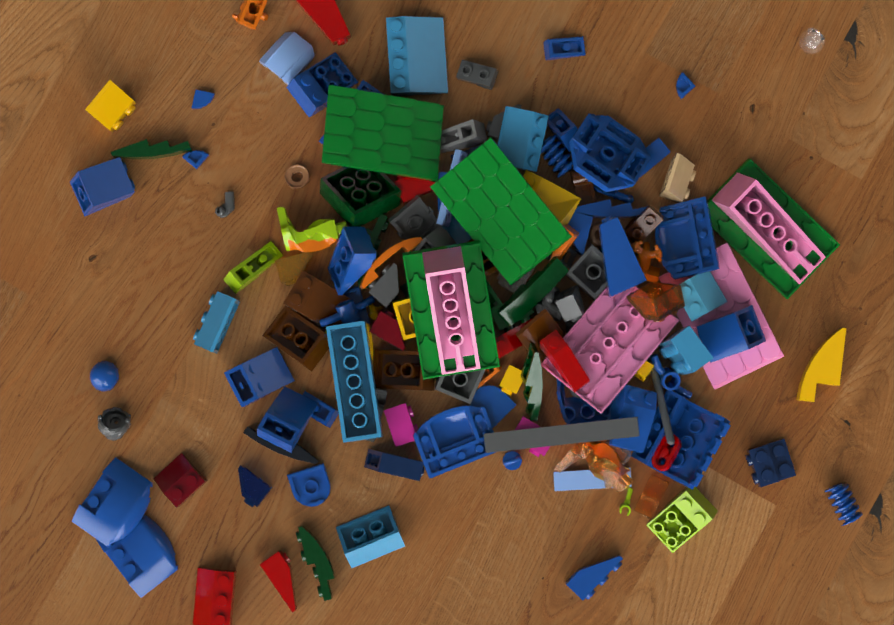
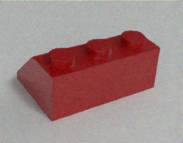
(214, 597)

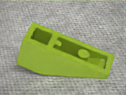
(252, 267)

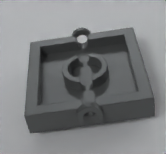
(414, 220)

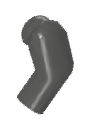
(226, 208)

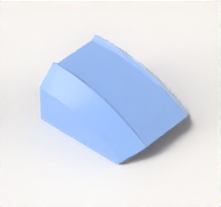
(288, 56)

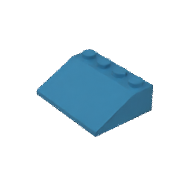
(416, 55)

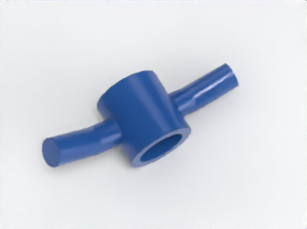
(347, 311)
(674, 384)

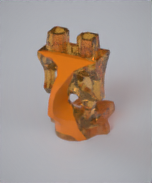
(602, 461)

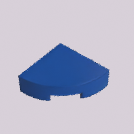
(684, 85)
(202, 99)
(195, 158)

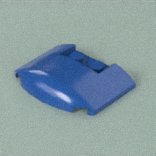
(687, 239)
(453, 439)
(114, 504)
(143, 556)

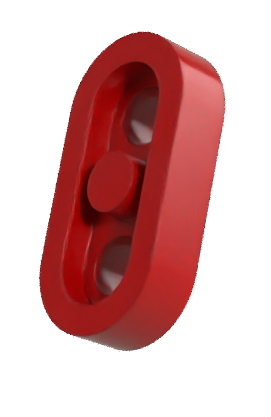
(665, 452)

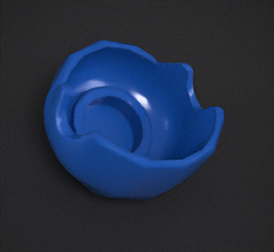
(104, 376)

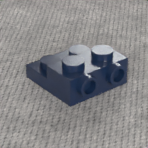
(770, 463)

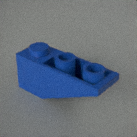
(588, 577)

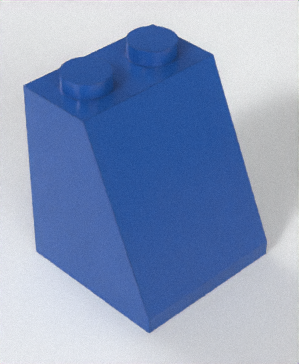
(102, 186)
(731, 333)

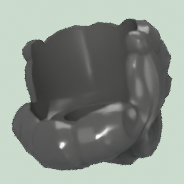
(549, 304)
(107, 424)

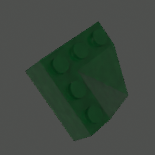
(359, 194)

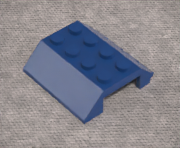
(699, 435)

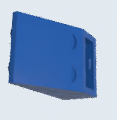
(312, 85)
(259, 377)
(286, 419)

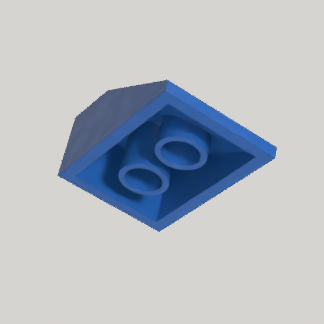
(351, 258)
(634, 403)

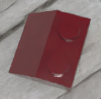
(388, 329)
(179, 480)

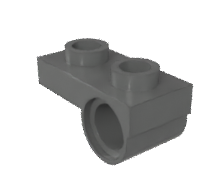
(477, 74)

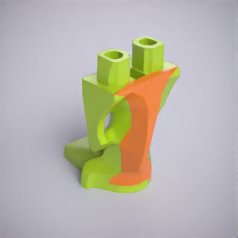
(317, 237)

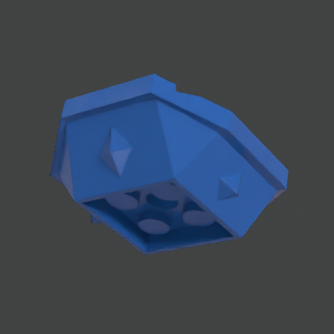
(608, 153)

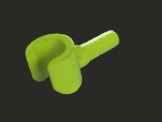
(627, 501)

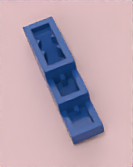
(604, 209)

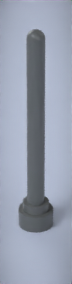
(662, 405)

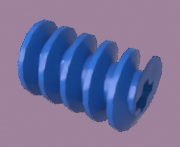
(556, 155)
(844, 503)

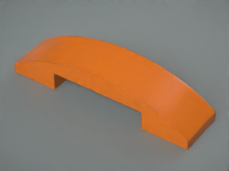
(406, 245)

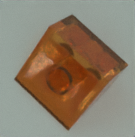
(657, 300)

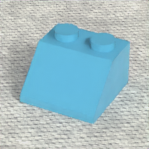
(701, 295)

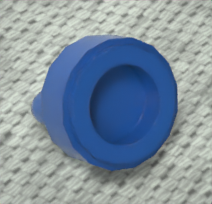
(512, 460)

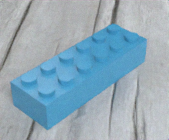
(685, 351)
(354, 381)

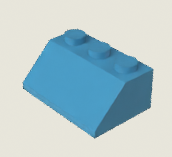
(522, 137)
(216, 322)
(370, 537)

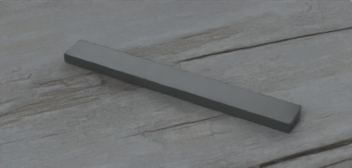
(561, 434)

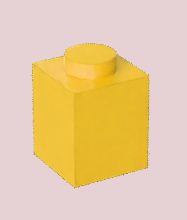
(511, 380)

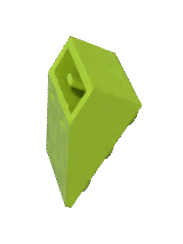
(682, 518)

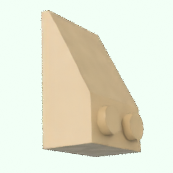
(677, 179)

